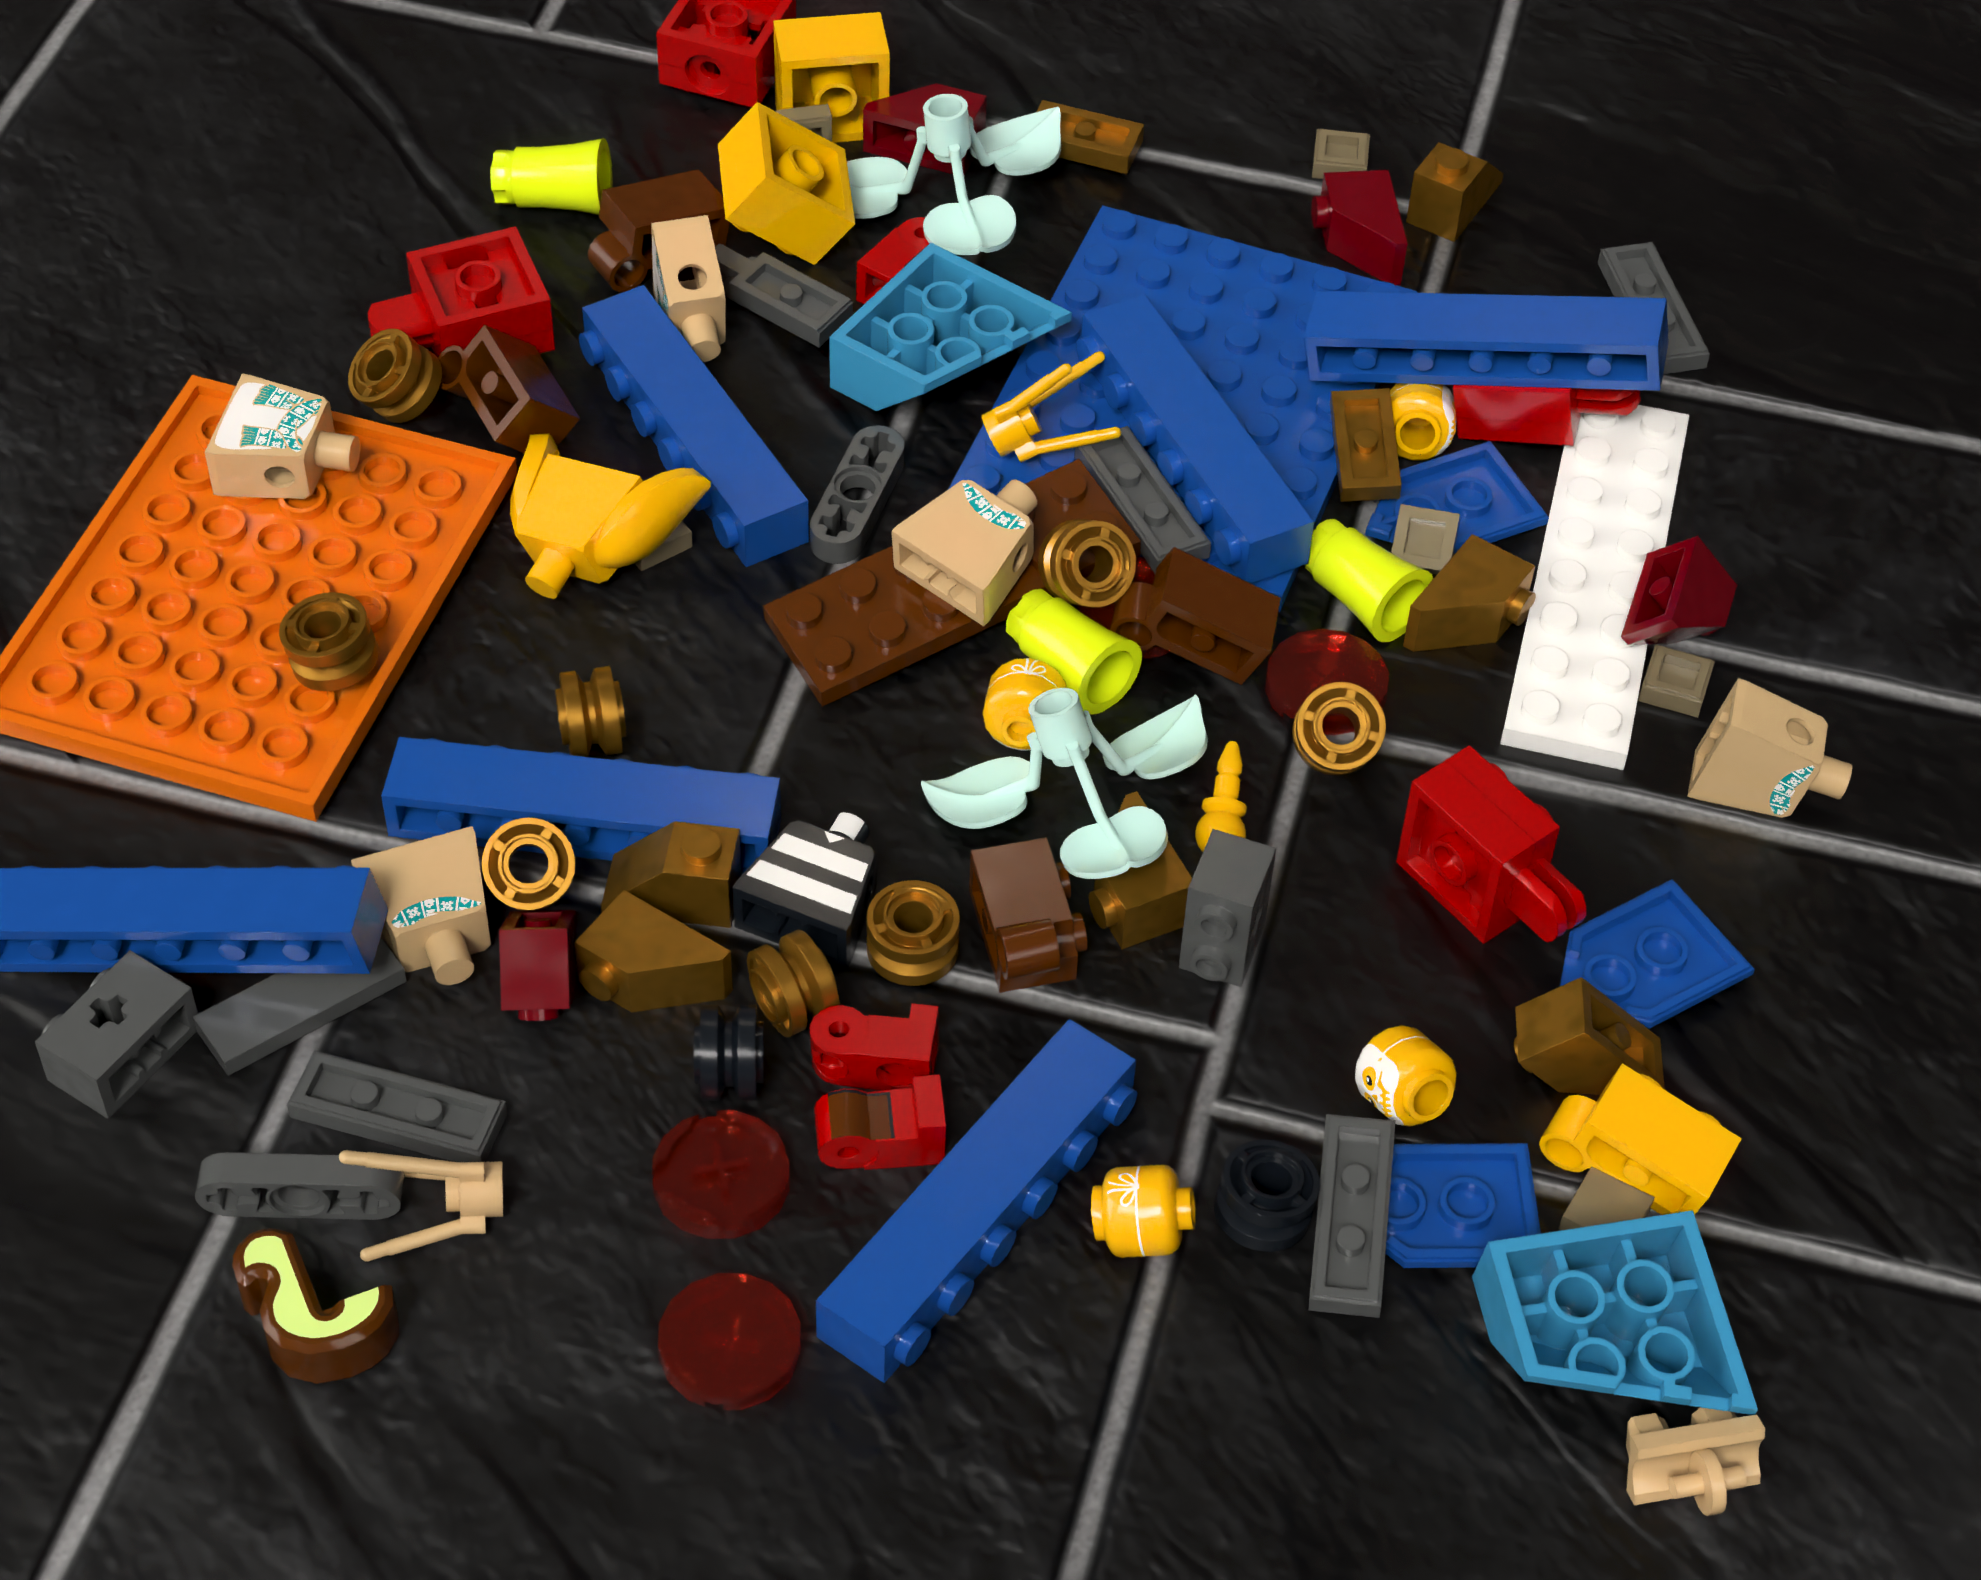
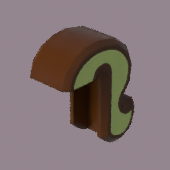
(301, 1336)

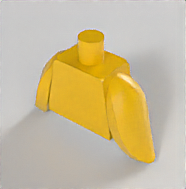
(592, 517)

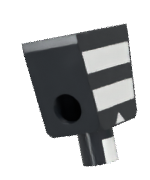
(811, 884)

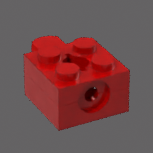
(725, 36)
(466, 286)
(1533, 413)
(1486, 851)

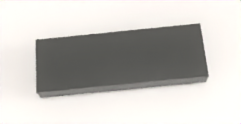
(1641, 273)
(1143, 498)
(289, 1008)
(397, 1109)
(1352, 1216)

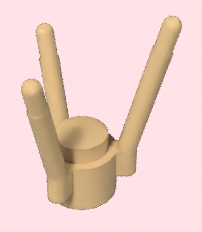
(470, 1188)

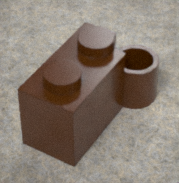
(628, 210)
(508, 388)
(1200, 616)
(1026, 914)

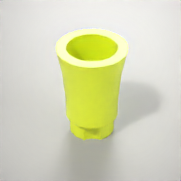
(553, 176)
(1366, 578)
(1084, 653)

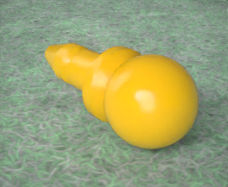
(1224, 809)

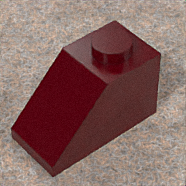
(893, 122)
(1362, 222)
(1679, 595)
(537, 963)

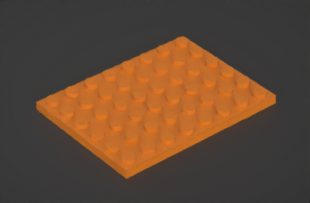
(171, 607)

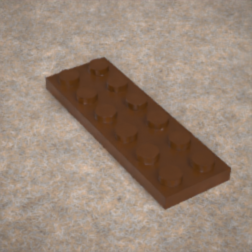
(878, 620)

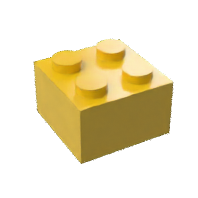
(832, 63)
(785, 184)

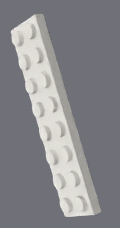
(1608, 510)

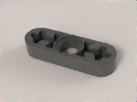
(859, 514)
(296, 1187)

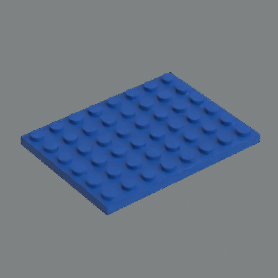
(1238, 319)

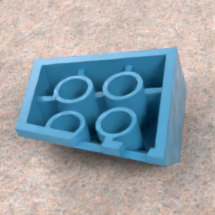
(933, 327)
(1615, 1312)

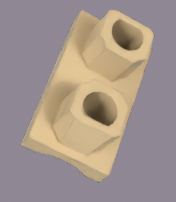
(1693, 1460)

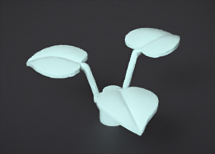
(972, 226)
(1063, 733)

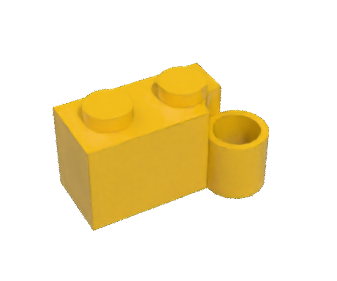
(1643, 1140)

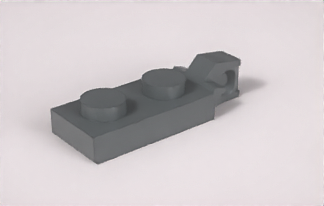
(783, 295)

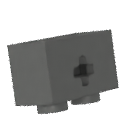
(1226, 907)
(117, 1034)

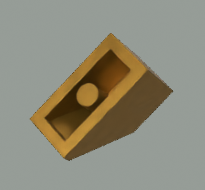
(1450, 191)
(1471, 599)
(681, 871)
(1143, 899)
(650, 959)
(1581, 1038)

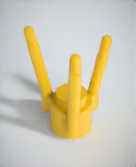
(1015, 422)

